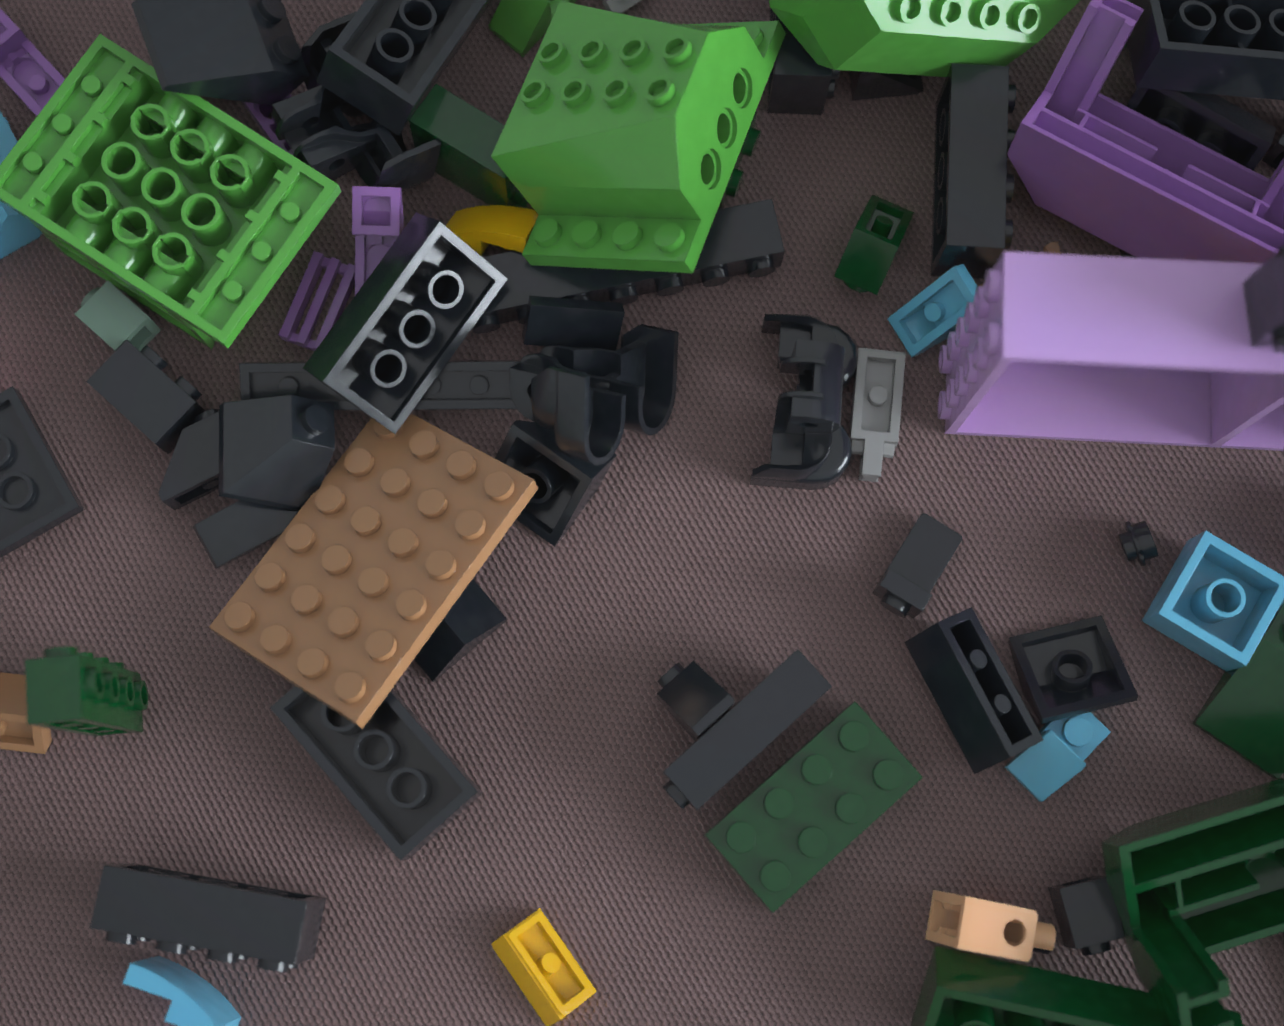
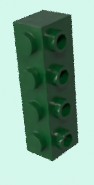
(83, 694)

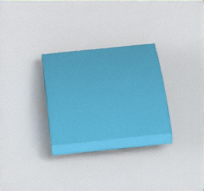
(192, 997)

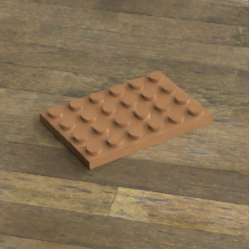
(374, 563)

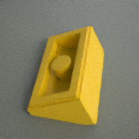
(543, 968)

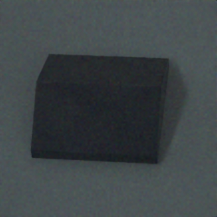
(1071, 669)

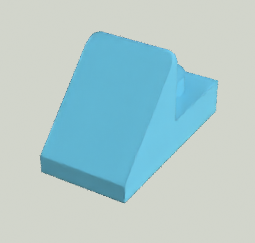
(934, 311)
(1060, 754)

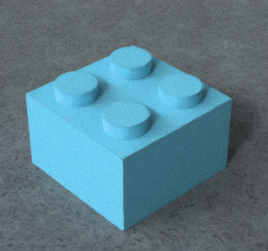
(1216, 601)

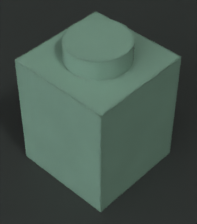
(116, 318)

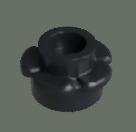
(1138, 542)

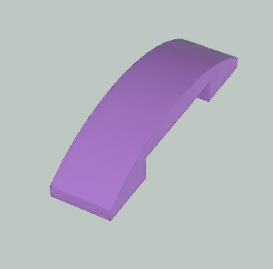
(25, 67)
(376, 226)

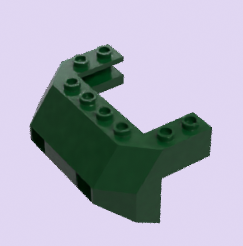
(1195, 889)

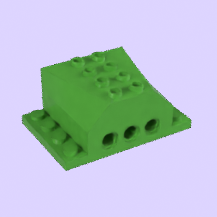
(632, 135)
(163, 194)

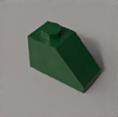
(873, 245)

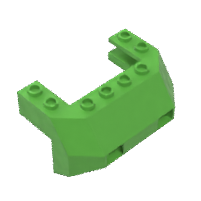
(918, 34)

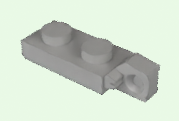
(876, 408)

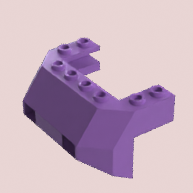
(1132, 175)

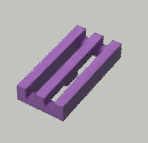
(304, 293)

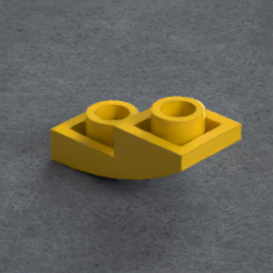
(493, 225)

